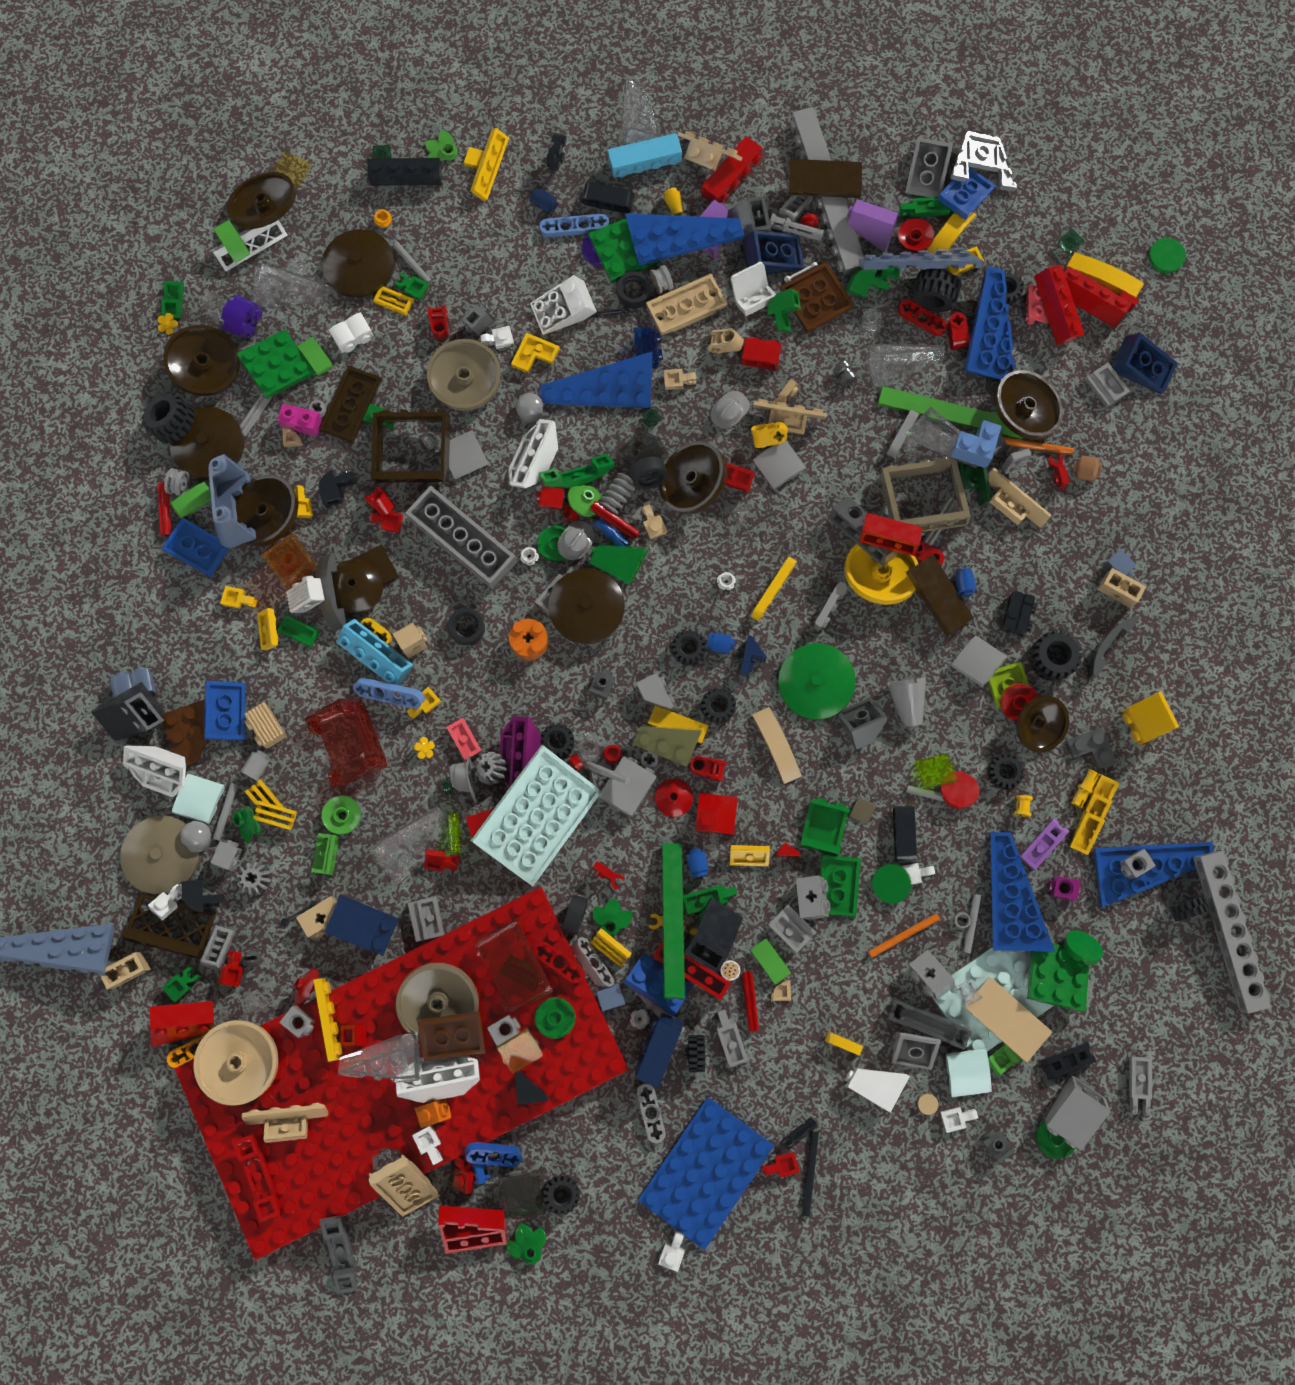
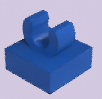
(479, 1176)

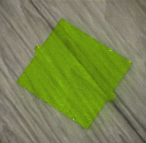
(935, 771)

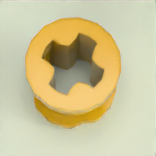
(1023, 805)

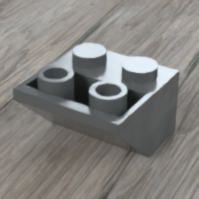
(752, 214)

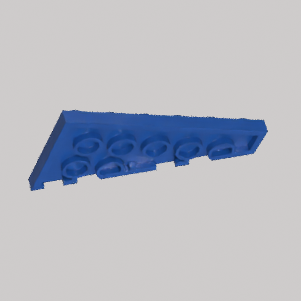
(670, 236)
(991, 334)
(1170, 862)
(1015, 911)

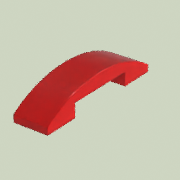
(258, 1177)

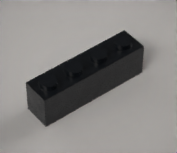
(404, 171)

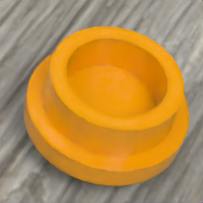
(382, 218)

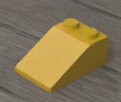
(1149, 718)

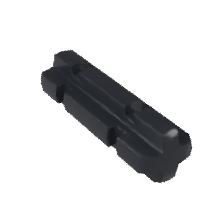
(799, 1133)

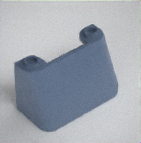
(226, 483)

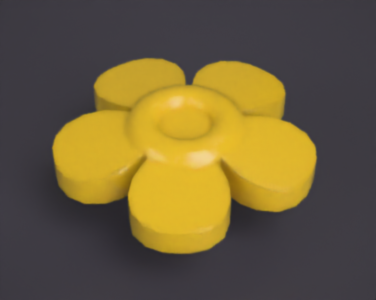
(167, 324)
(424, 748)

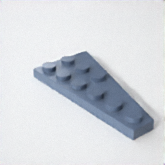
(923, 260)
(64, 949)

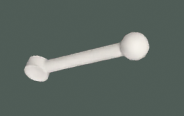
(788, 278)

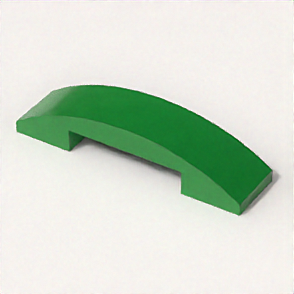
(599, 466)

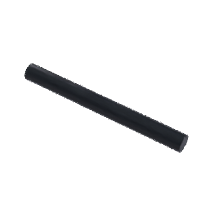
(810, 1173)

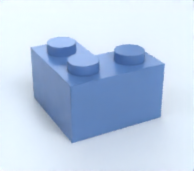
(978, 448)

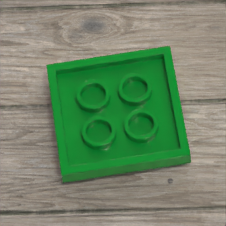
(616, 250)
(275, 364)
(1058, 979)

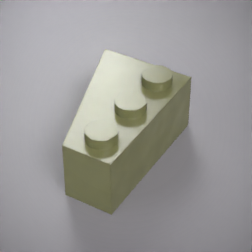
(670, 743)

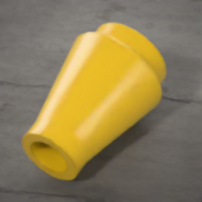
(673, 201)

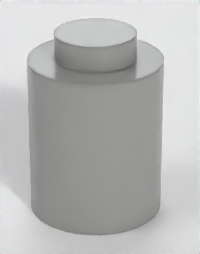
(255, 765)

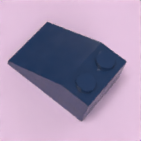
(775, 250)
(1144, 363)
(361, 925)

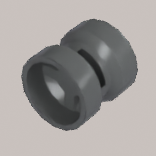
(845, 373)

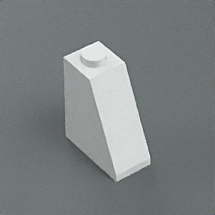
(877, 1086)

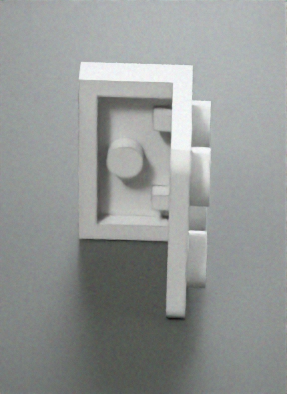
(751, 289)

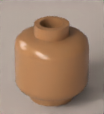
(1088, 468)

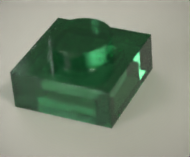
(382, 151)
(1071, 241)

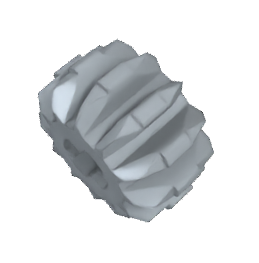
(491, 768)
(255, 886)

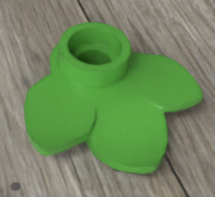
(439, 147)

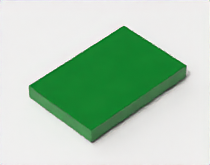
(843, 883)

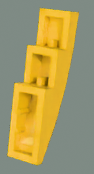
(1106, 274)
(1094, 814)

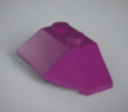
(517, 746)

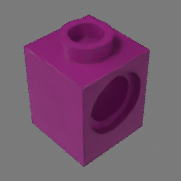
(1072, 888)

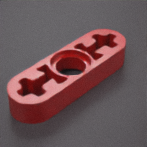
(923, 325)
(549, 949)

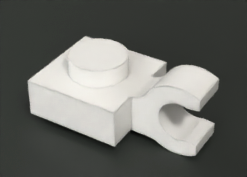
(500, 338)
(916, 873)
(165, 904)
(955, 1119)
(427, 1142)
(672, 1253)

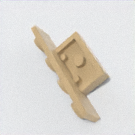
(706, 154)
(794, 418)
(1014, 501)
(285, 1123)

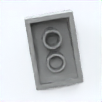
(928, 167)

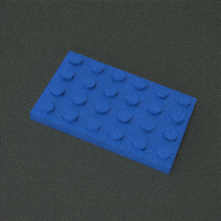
(706, 1173)

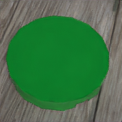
(1167, 255)
(548, 543)
(891, 883)
(1083, 947)
(555, 1017)
(1052, 1145)

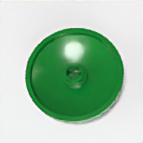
(816, 681)

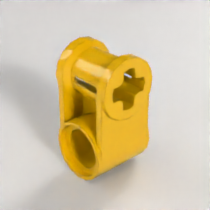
(767, 434)

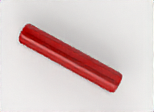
(164, 511)
(614, 520)
(750, 1001)

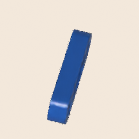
(507, 1155)

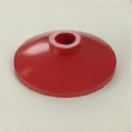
(916, 228)
(676, 807)
(304, 987)

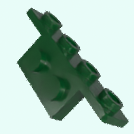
(976, 479)

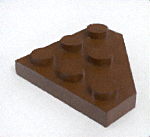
(186, 731)

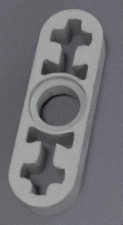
(901, 436)
(599, 975)
(660, 1127)

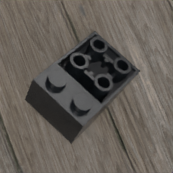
(129, 713)
(712, 935)

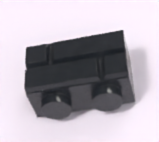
(1018, 613)

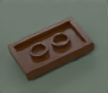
(451, 1036)

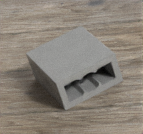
(628, 797)

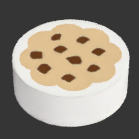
(730, 970)

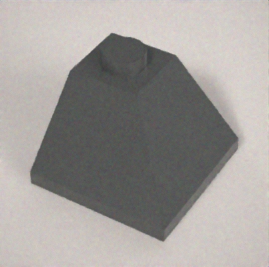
(862, 722)

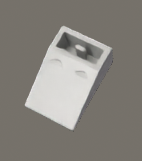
(563, 305)

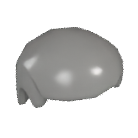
(529, 407)
(196, 836)

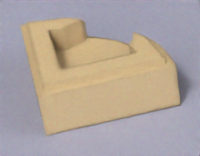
(291, 438)
(782, 992)

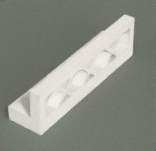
(250, 234)

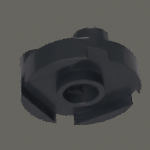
(555, 155)

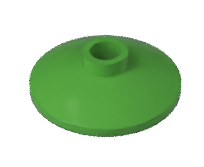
(578, 500)
(334, 808)

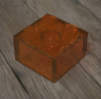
(290, 561)

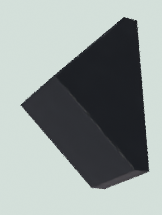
(527, 1090)

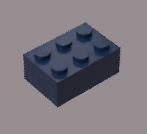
(658, 1049)

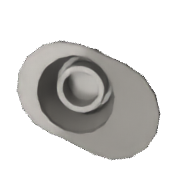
(729, 409)
(576, 540)
(462, 777)

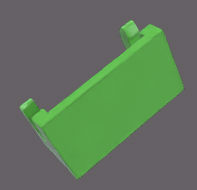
(325, 854)

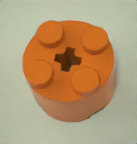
(519, 634)

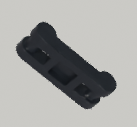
(1068, 1060)

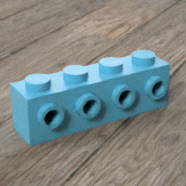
(645, 155)
(374, 653)

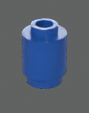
(965, 582)
(720, 643)
(697, 863)

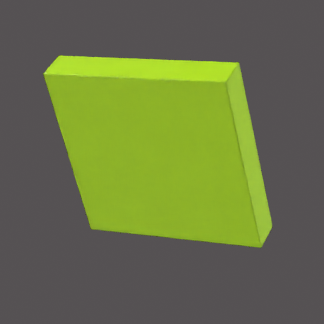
(1005, 677)

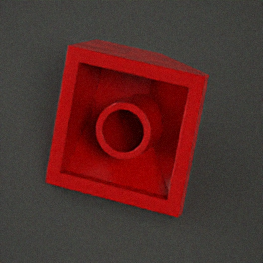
(716, 814)

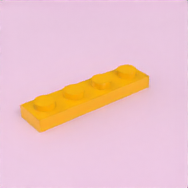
(489, 164)
(329, 1027)

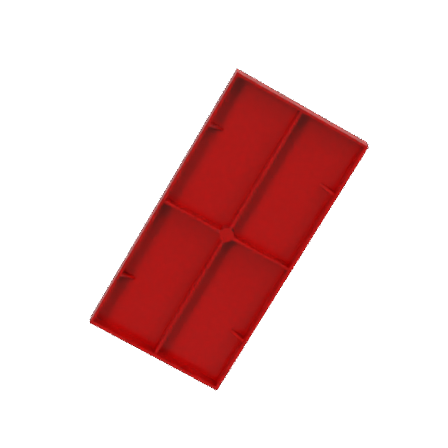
(332, 1166)

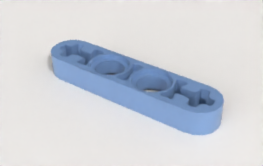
(574, 222)
(409, 697)

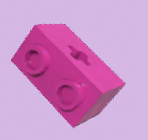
(300, 419)

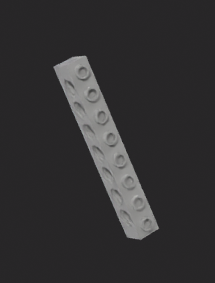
(1228, 943)

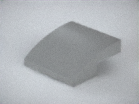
(465, 455)
(779, 464)
(979, 661)

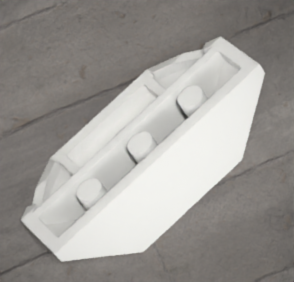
(534, 454)
(156, 768)
(441, 1079)

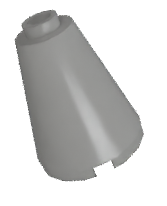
(909, 700)

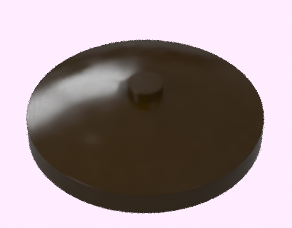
(261, 200)
(358, 263)
(201, 360)
(1028, 404)
(211, 436)
(693, 478)
(268, 507)
(586, 606)

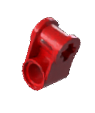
(439, 320)
(958, 334)
(379, 502)
(709, 768)

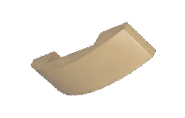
(777, 745)

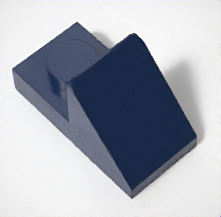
(752, 651)

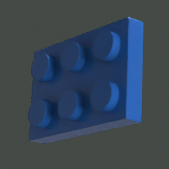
(966, 196)
(195, 547)
(224, 711)
(647, 980)

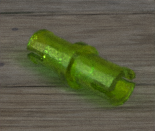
(454, 833)

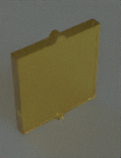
(293, 167)
(520, 1051)

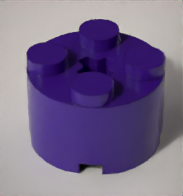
(241, 316)

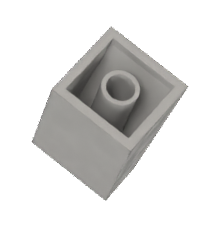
(1077, 1113)

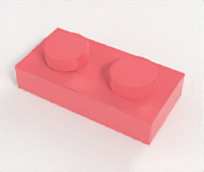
(464, 739)

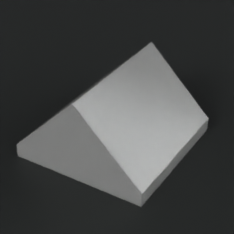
(915, 1050)

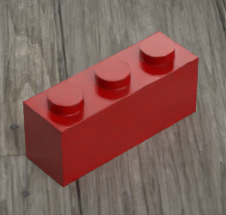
(890, 534)

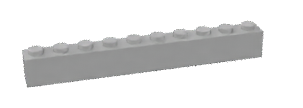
(834, 209)

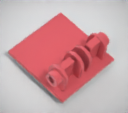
(1035, 307)

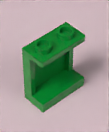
(824, 826)

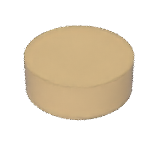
(927, 1104)

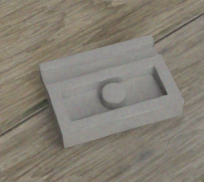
(1107, 385)
(426, 919)
(792, 928)

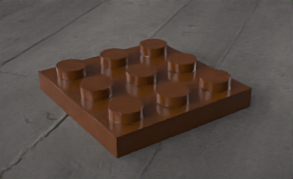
(820, 297)

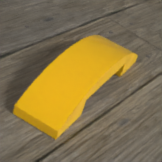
(950, 232)

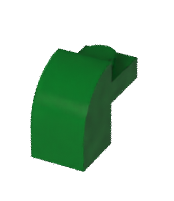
(863, 279)
(781, 305)

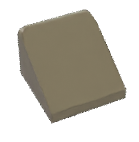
(862, 810)

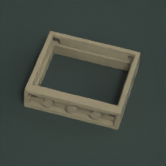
(932, 522)

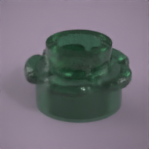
(651, 422)
(447, 786)

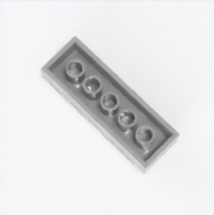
(461, 537)

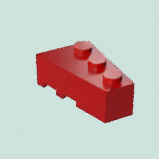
(180, 1021)
(471, 1228)

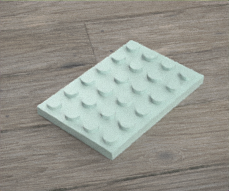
(536, 815)
(1010, 972)

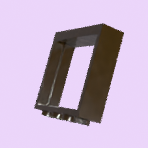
(402, 415)

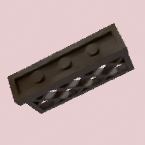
(168, 943)

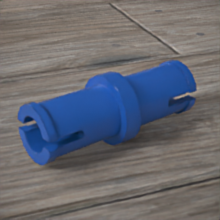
(610, 533)

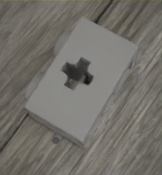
(808, 888)
(928, 964)

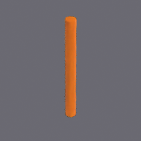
(1039, 446)
(903, 935)

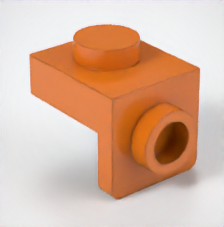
(433, 1112)

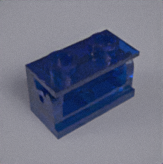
(646, 342)

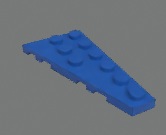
(613, 385)

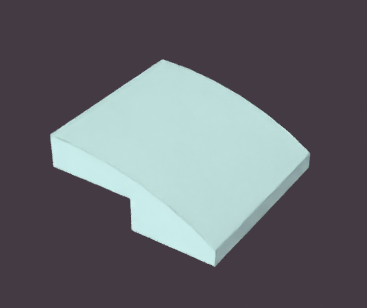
(198, 799)
(968, 1072)

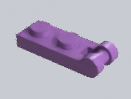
(1043, 844)

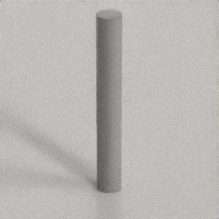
(411, 262)
(607, 772)
(924, 793)
(225, 811)
(971, 928)

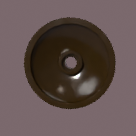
(366, 590)
(1050, 725)

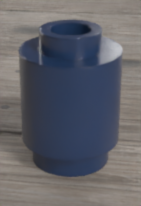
(544, 200)

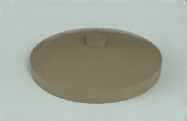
(464, 374)
(155, 856)
(434, 992)

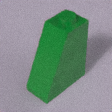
(619, 561)

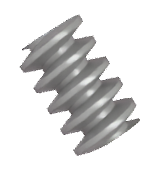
(617, 492)

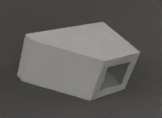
(654, 693)

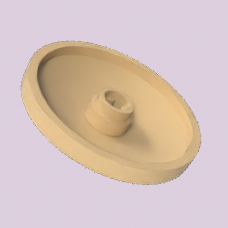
(235, 1062)

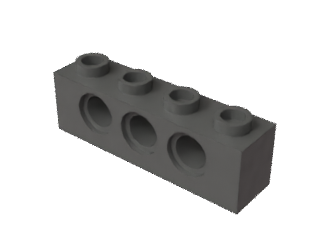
(849, 518)

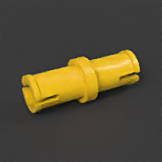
(1085, 789)

